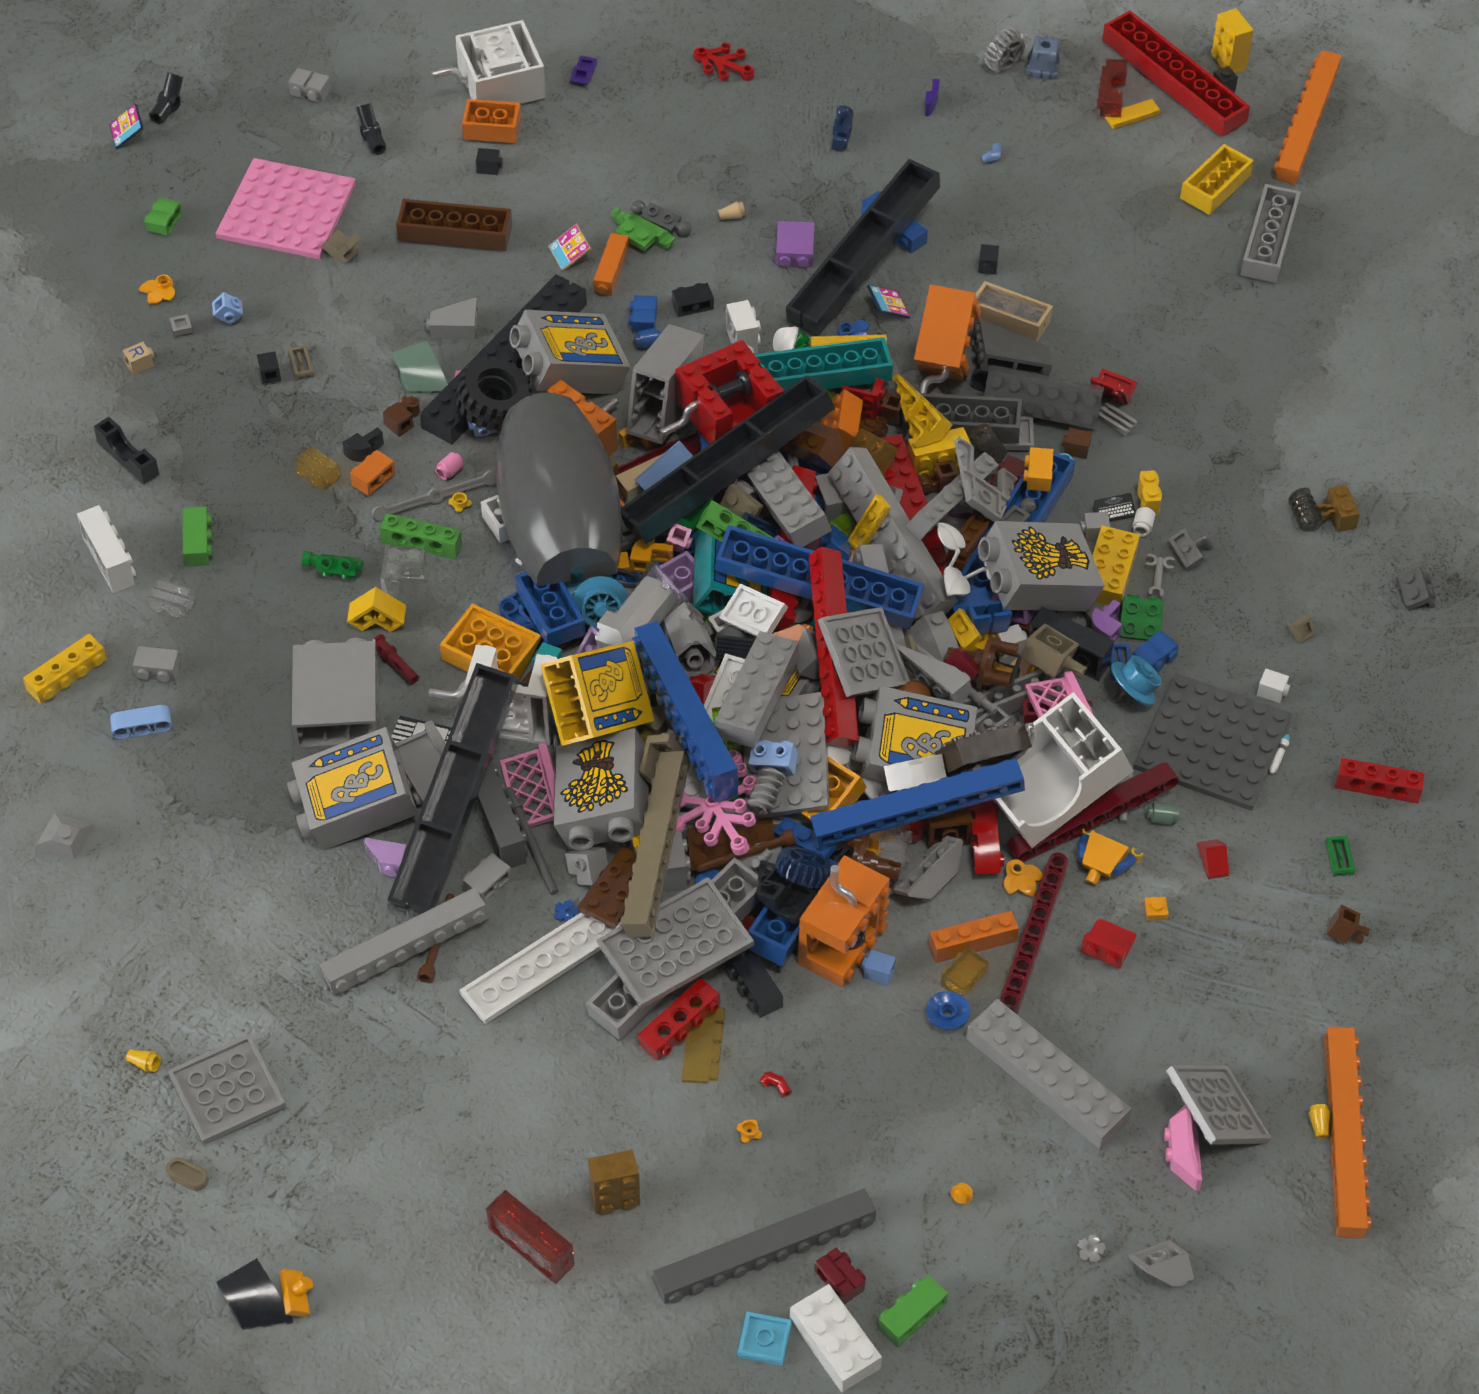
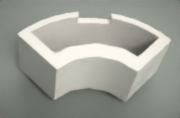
(914, 772)

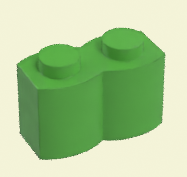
(163, 216)

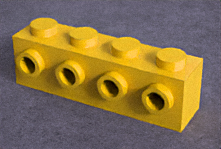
(64, 668)

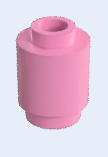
(449, 466)

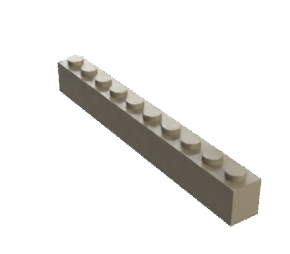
(655, 844)

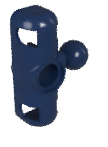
(842, 127)

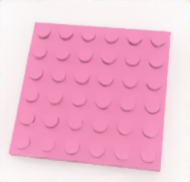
(286, 208)

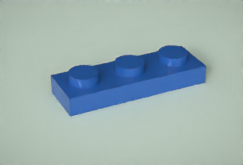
(804, 837)

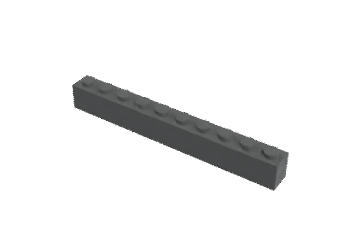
(764, 1246)

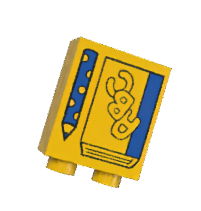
(597, 692)

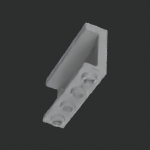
(420, 759)

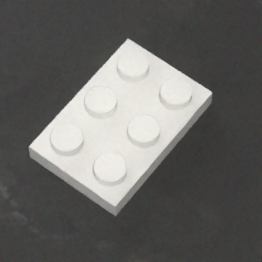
(753, 611)

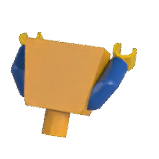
(1104, 856)

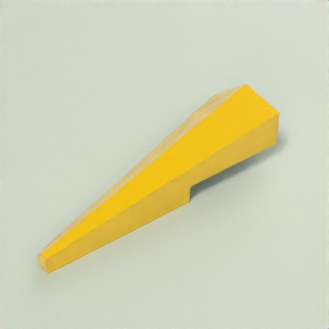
(925, 421)

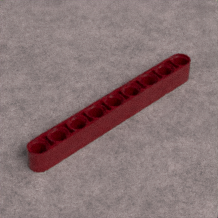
(1109, 805)
(1034, 926)

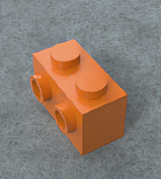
(372, 472)

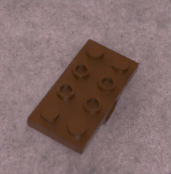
(608, 894)

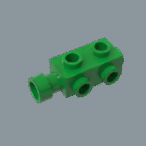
(336, 564)

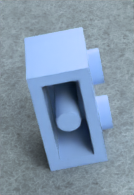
(775, 755)

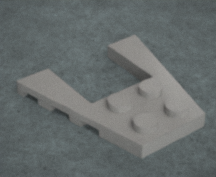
(977, 491)

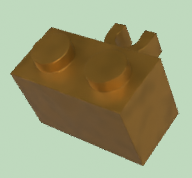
(1341, 508)

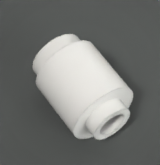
(1143, 521)

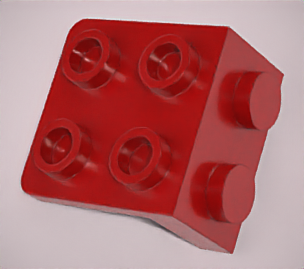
(1115, 386)
(871, 400)
(1108, 943)

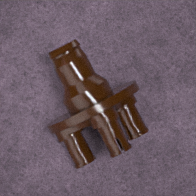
(985, 660)
(869, 858)

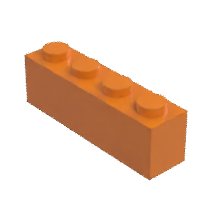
(975, 934)

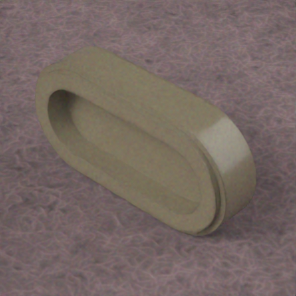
(187, 1174)

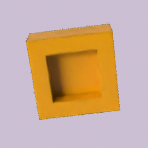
(1156, 908)

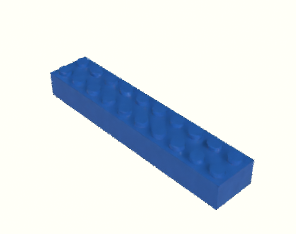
(1045, 502)
(788, 570)
(686, 712)

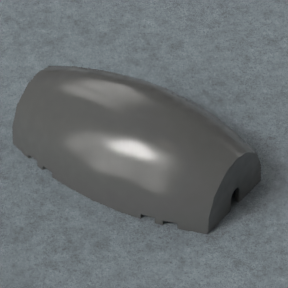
(557, 491)

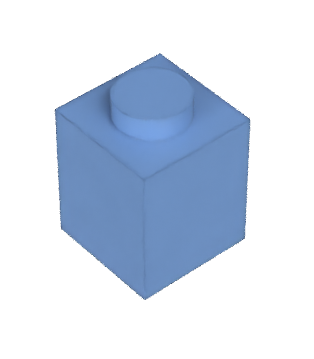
(878, 967)

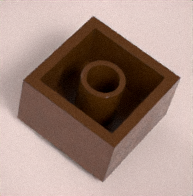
(952, 824)

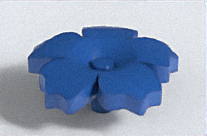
(566, 911)

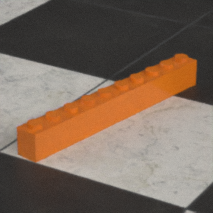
(1307, 117)
(1346, 1133)

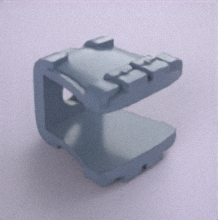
(1043, 58)

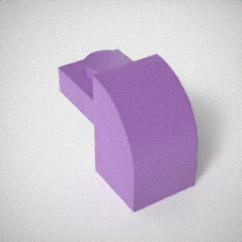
(1104, 620)

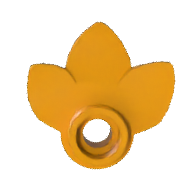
(158, 289)
(1024, 880)

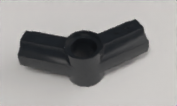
(167, 99)
(370, 129)

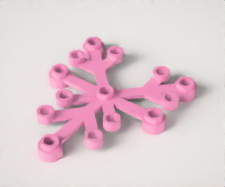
(709, 808)

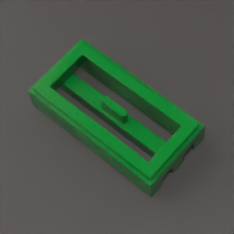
(1342, 870)

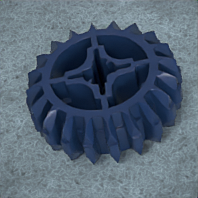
(803, 867)

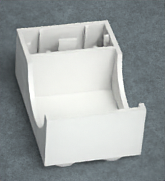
(1063, 770)

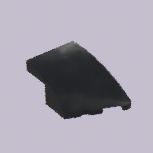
(782, 896)
(253, 1297)

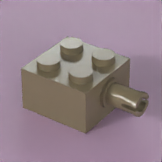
(1052, 652)

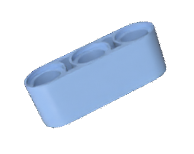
(140, 721)

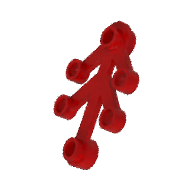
(703, 54)

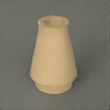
(732, 211)

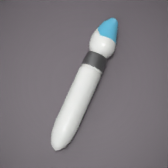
(1284, 743)

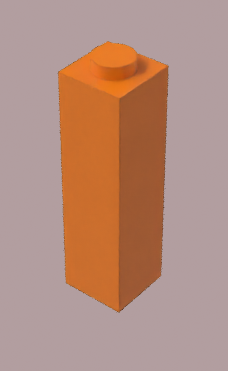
(611, 264)

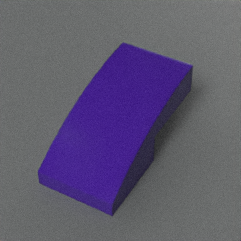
(583, 71)
(932, 97)

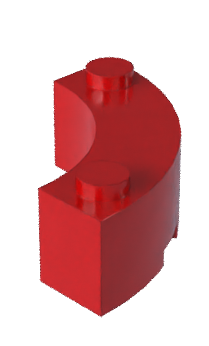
(986, 844)

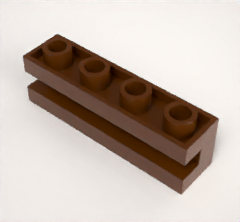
(972, 532)

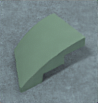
(419, 369)

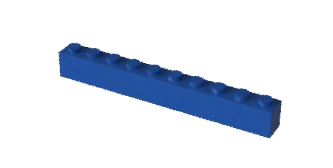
(917, 803)

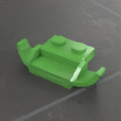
(640, 231)

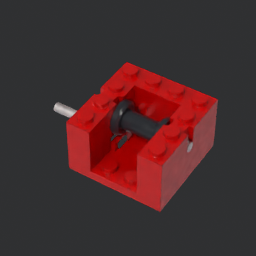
(721, 390)

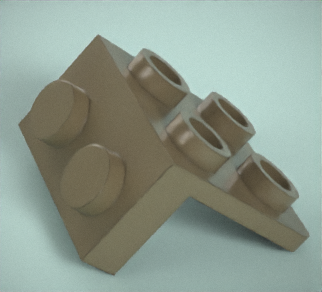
(739, 502)
(652, 749)

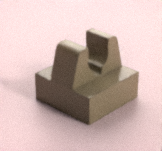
(1302, 628)

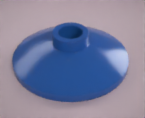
(950, 1003)

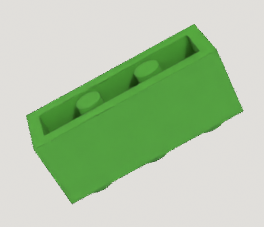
(197, 536)
(912, 1310)

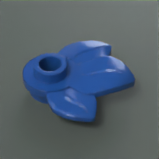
(855, 328)

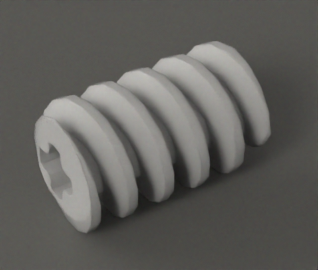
(764, 790)

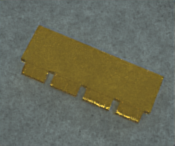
(704, 1049)

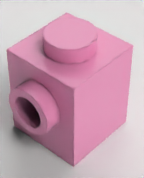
(679, 538)

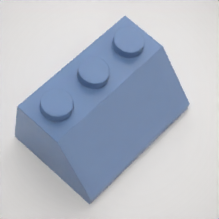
(664, 465)

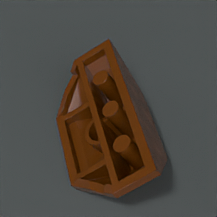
(817, 445)

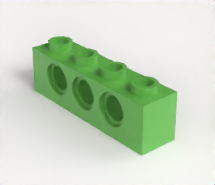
(717, 518)
(422, 535)

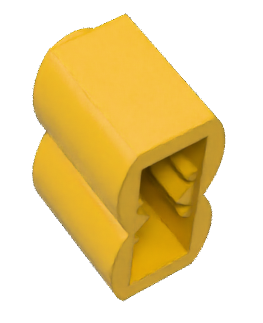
(1149, 491)

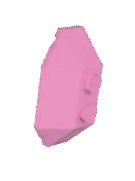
(1184, 1148)

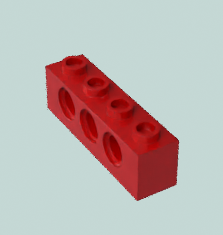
(1379, 780)
(666, 1022)

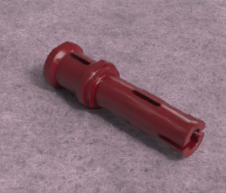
(389, 654)

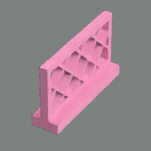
(1068, 684)
(547, 771)

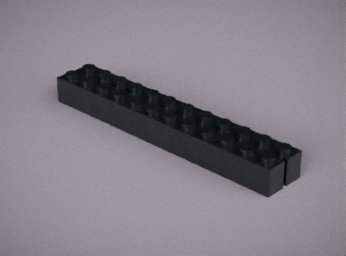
(863, 247)
(442, 415)
(726, 459)
(453, 789)

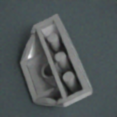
(930, 869)

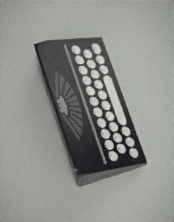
(1117, 506)

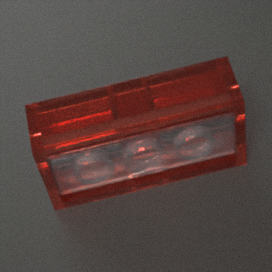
(530, 1236)

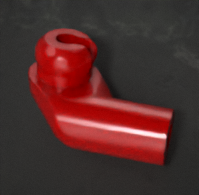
(777, 1080)

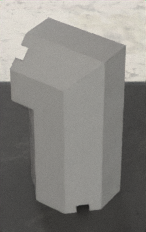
(644, 605)
(690, 639)

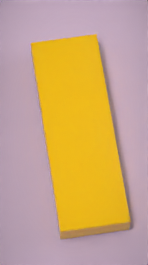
(1134, 114)
(869, 522)

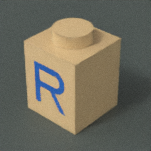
(138, 358)

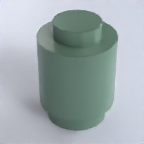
(1163, 813)

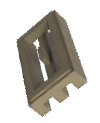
(303, 373)

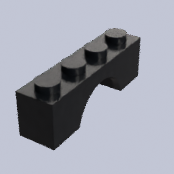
(139, 463)

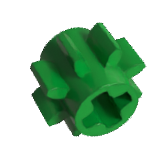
(802, 340)

